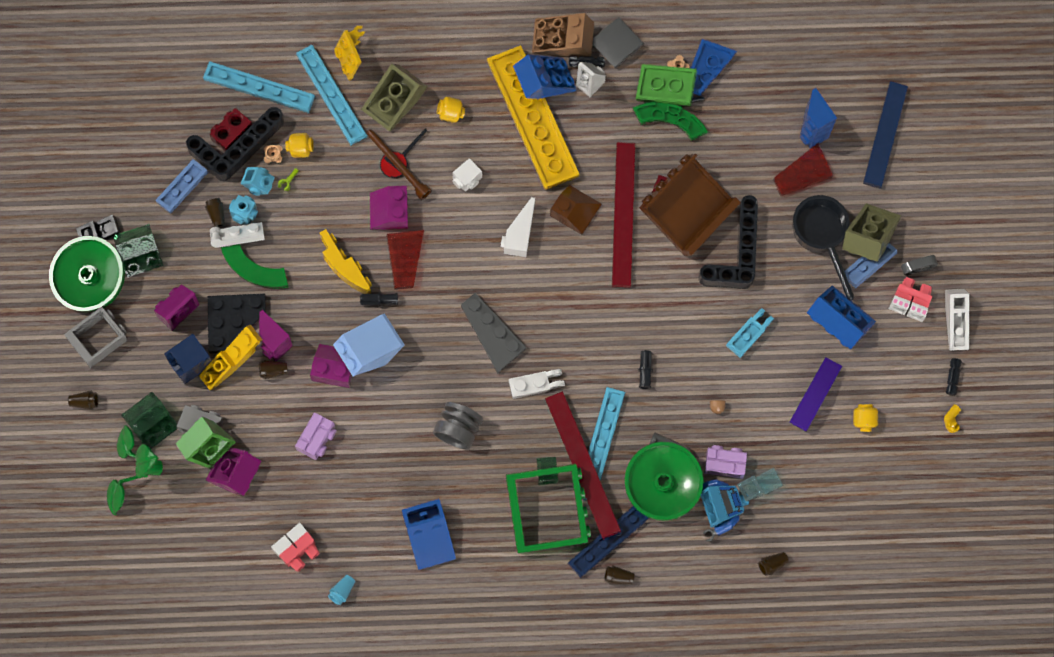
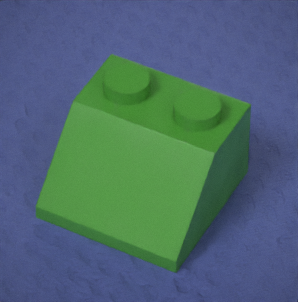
(205, 443)

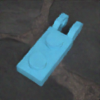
(748, 334)

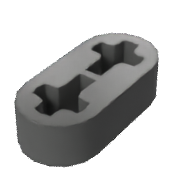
(919, 265)

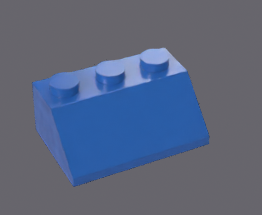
(817, 120)
(840, 317)

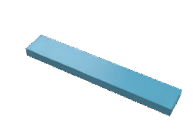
(259, 87)
(331, 95)
(605, 428)

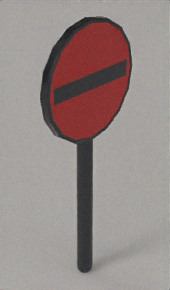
(389, 168)

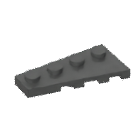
(493, 334)

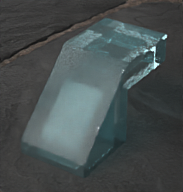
(761, 485)

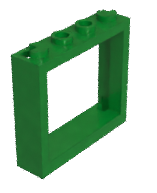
(515, 512)

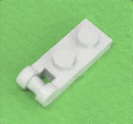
(236, 234)

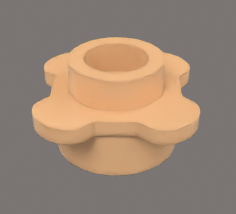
(679, 60)
(272, 149)

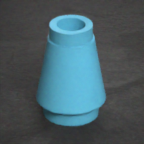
(341, 590)

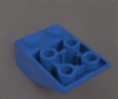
(544, 76)
(428, 534)

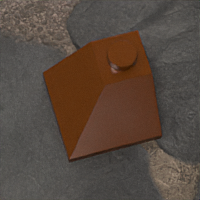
(574, 209)

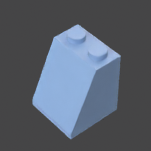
(369, 345)

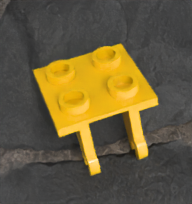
(347, 53)

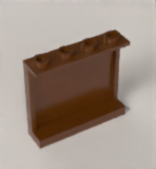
(688, 205)

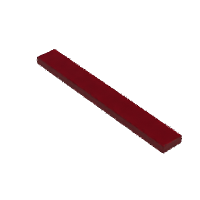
(623, 215)
(579, 455)

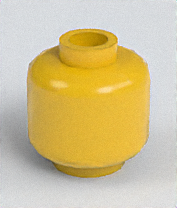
(450, 109)
(299, 145)
(865, 417)

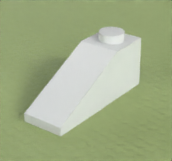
(589, 78)
(518, 233)
(957, 318)

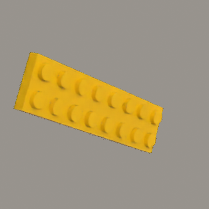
(533, 123)

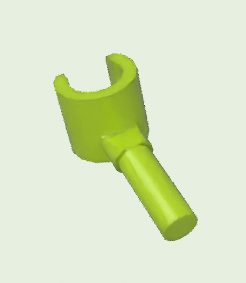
(288, 180)

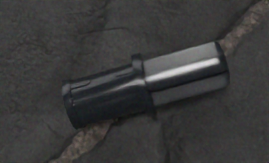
(379, 299)
(645, 369)

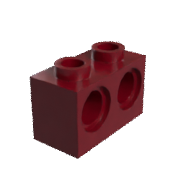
(226, 127)

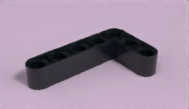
(245, 152)
(742, 251)

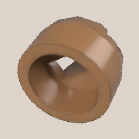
(717, 406)

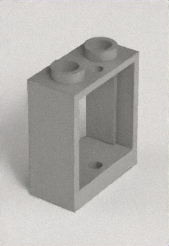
(85, 325)

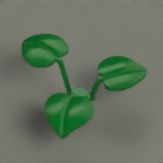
(146, 464)

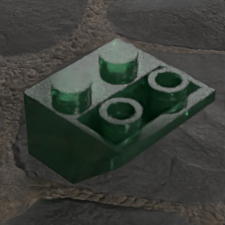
(138, 250)
(150, 420)

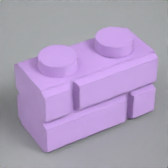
(315, 436)
(725, 462)

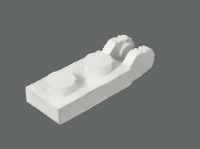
(534, 383)

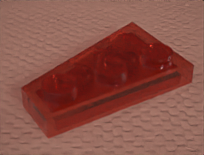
(803, 172)
(404, 256)

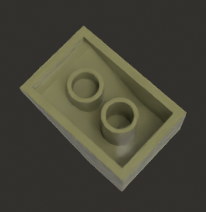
(394, 96)
(870, 232)

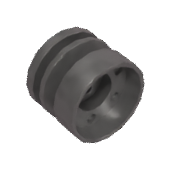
(458, 425)

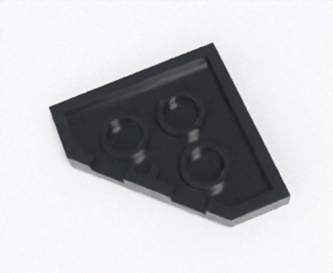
(229, 316)

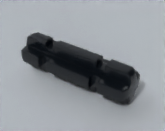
(599, 61)
(953, 376)

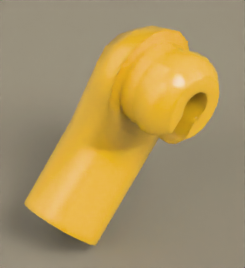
(949, 419)

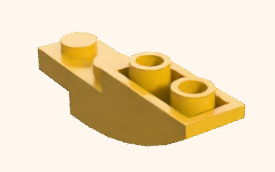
(346, 269)
(231, 359)

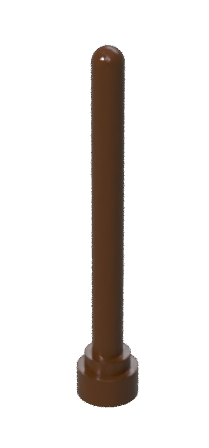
(421, 190)

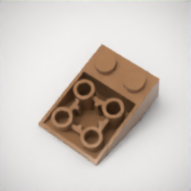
(563, 35)

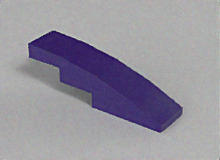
(815, 394)

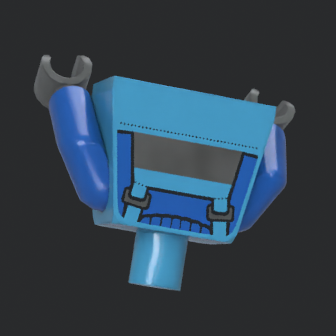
(722, 506)

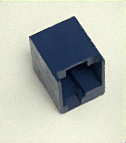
(188, 358)

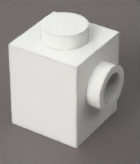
(467, 175)

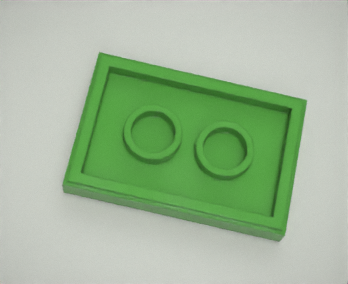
(666, 84)

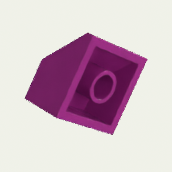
(389, 208)
(176, 306)
(274, 339)
(330, 367)
(234, 471)

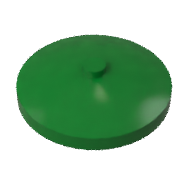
(87, 274)
(663, 481)

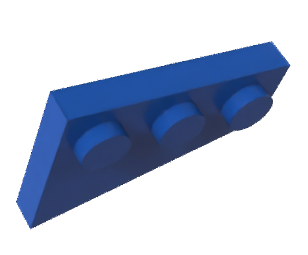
(709, 63)

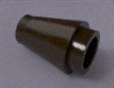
(215, 211)
(272, 369)
(84, 400)
(771, 564)
(617, 575)

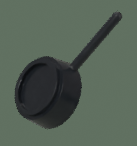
(820, 227)

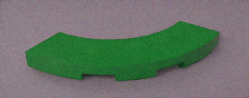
(670, 114)
(253, 272)

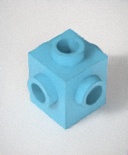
(257, 180)
(245, 215)

